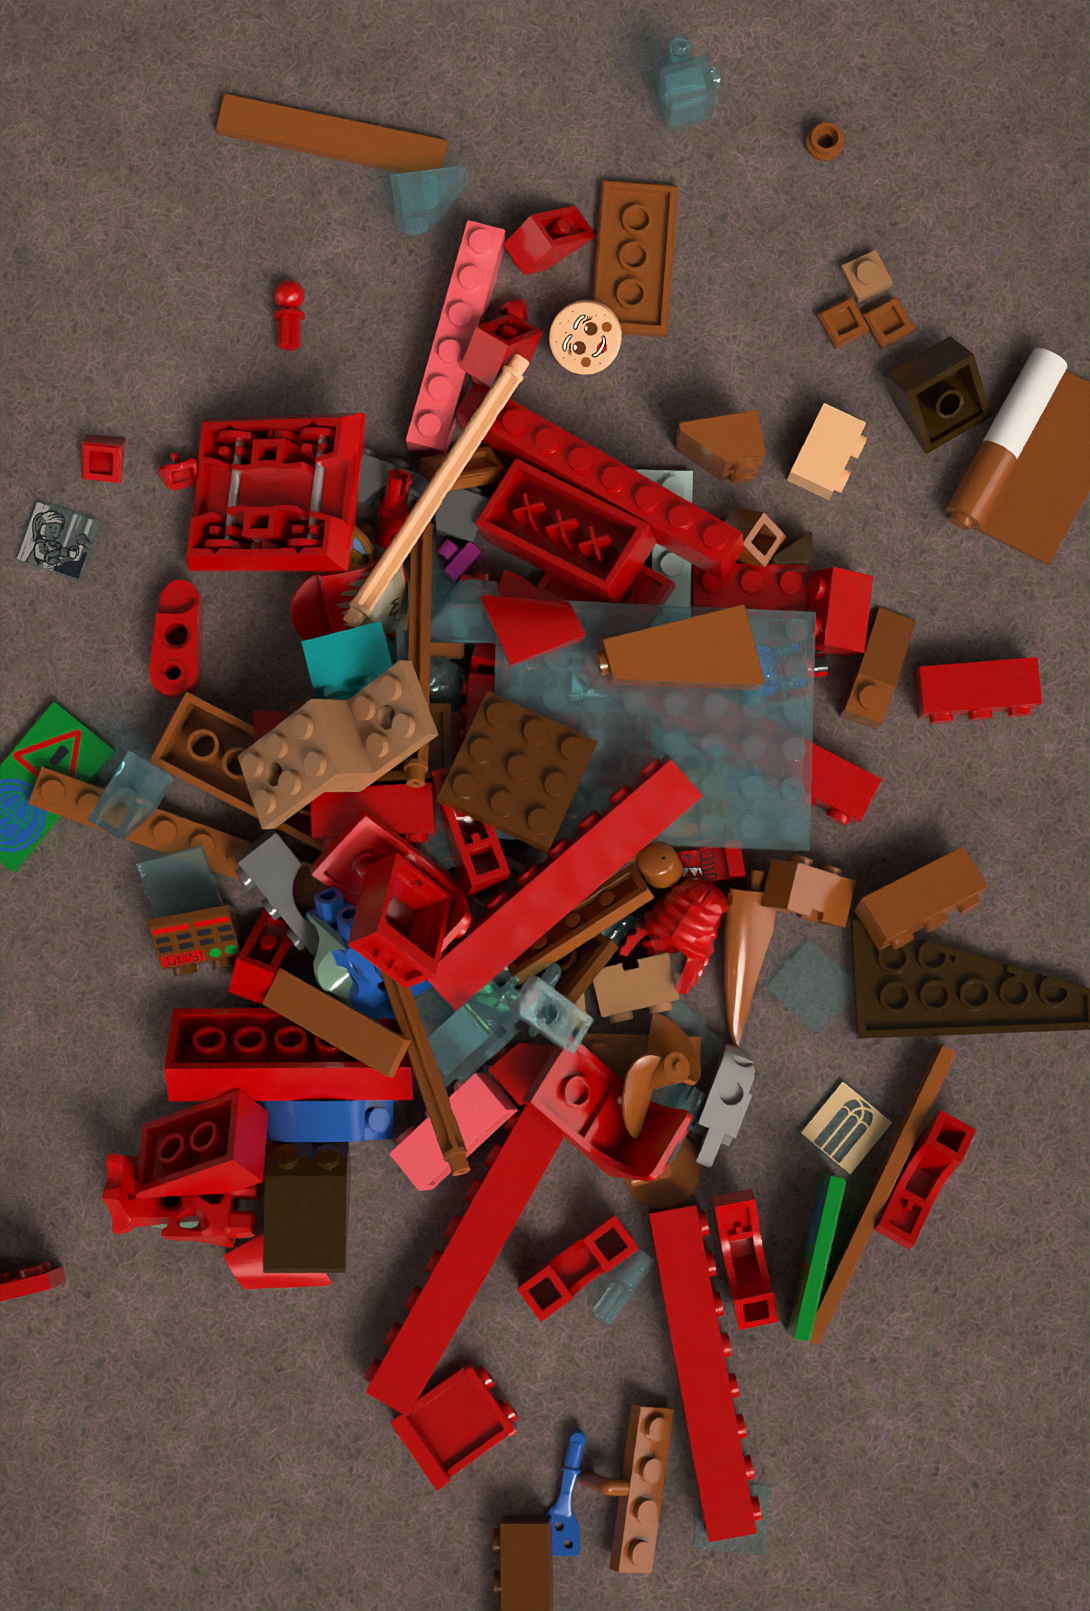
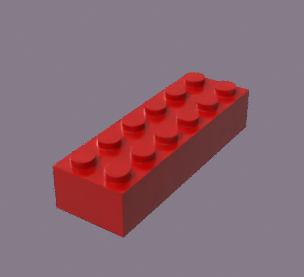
(268, 1060)

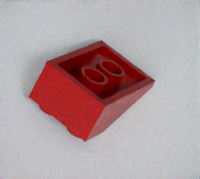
(203, 1149)

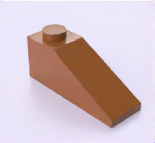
(878, 669)

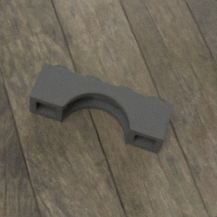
(454, 516)
(272, 868)

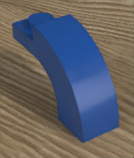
(329, 1120)

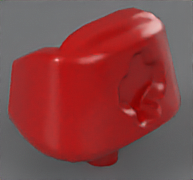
(179, 474)

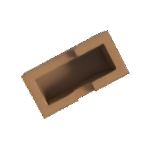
(646, 986)

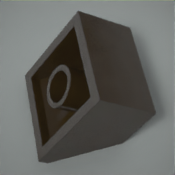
(939, 393)

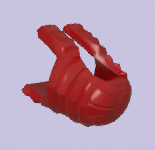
(687, 920)

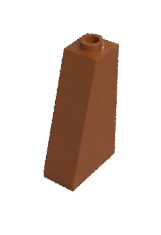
(690, 653)

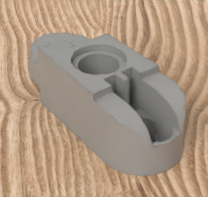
(724, 1104)

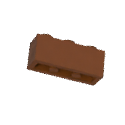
(921, 899)

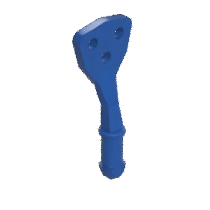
(562, 1509)

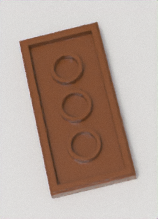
(636, 254)

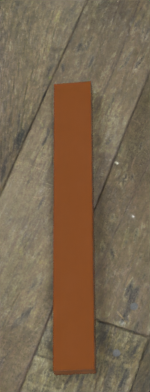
(881, 1188)

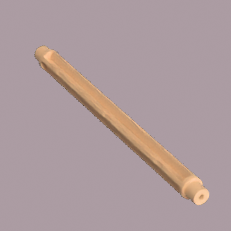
(435, 491)

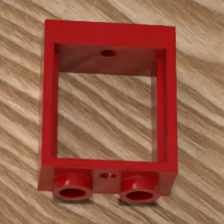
(378, 942)

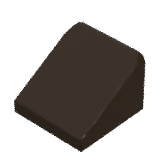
(795, 551)

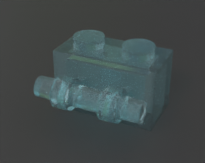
(686, 86)

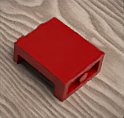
(455, 1423)

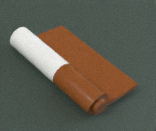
(1031, 463)

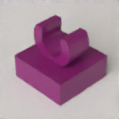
(459, 560)

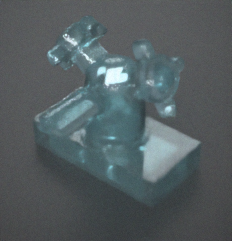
(546, 1009)

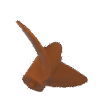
(668, 1062)

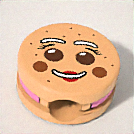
(585, 337)

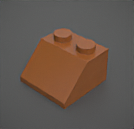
(724, 445)

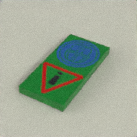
(53, 743)
(815, 1256)

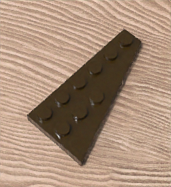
(954, 992)

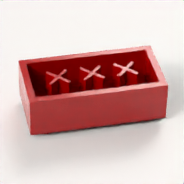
(566, 532)

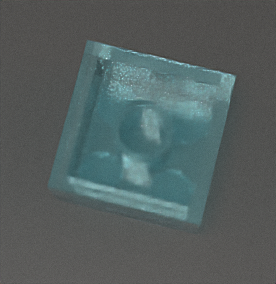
(472, 1035)

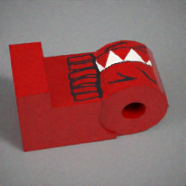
(713, 864)

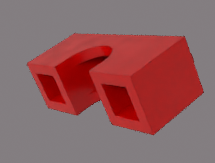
(576, 1266)

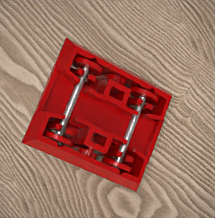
(281, 497)

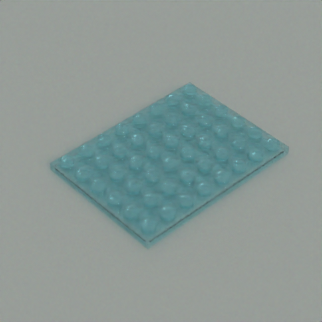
(734, 745)

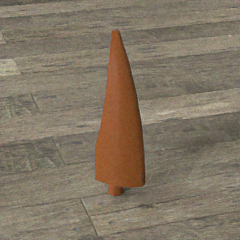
(745, 944)

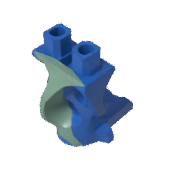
(342, 969)

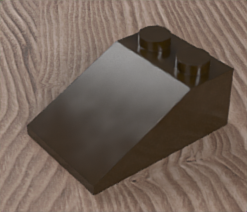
(306, 1207)

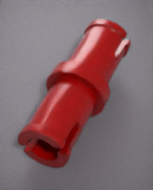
(393, 507)

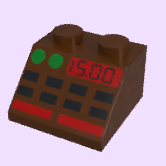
(197, 939)

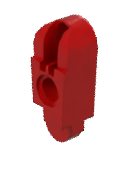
(178, 608)

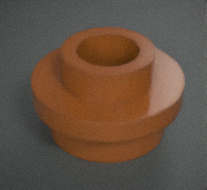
(829, 131)

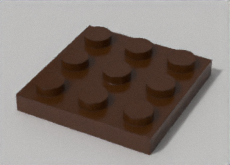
(517, 771)

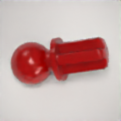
(289, 297)

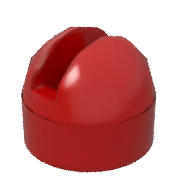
(517, 307)

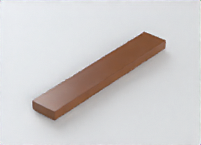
(329, 136)

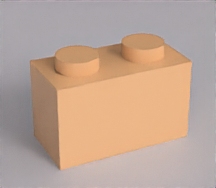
(827, 451)

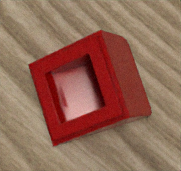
(103, 458)

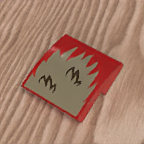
(342, 587)

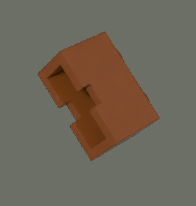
(810, 892)

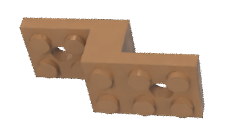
(337, 745)

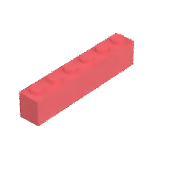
(462, 312)

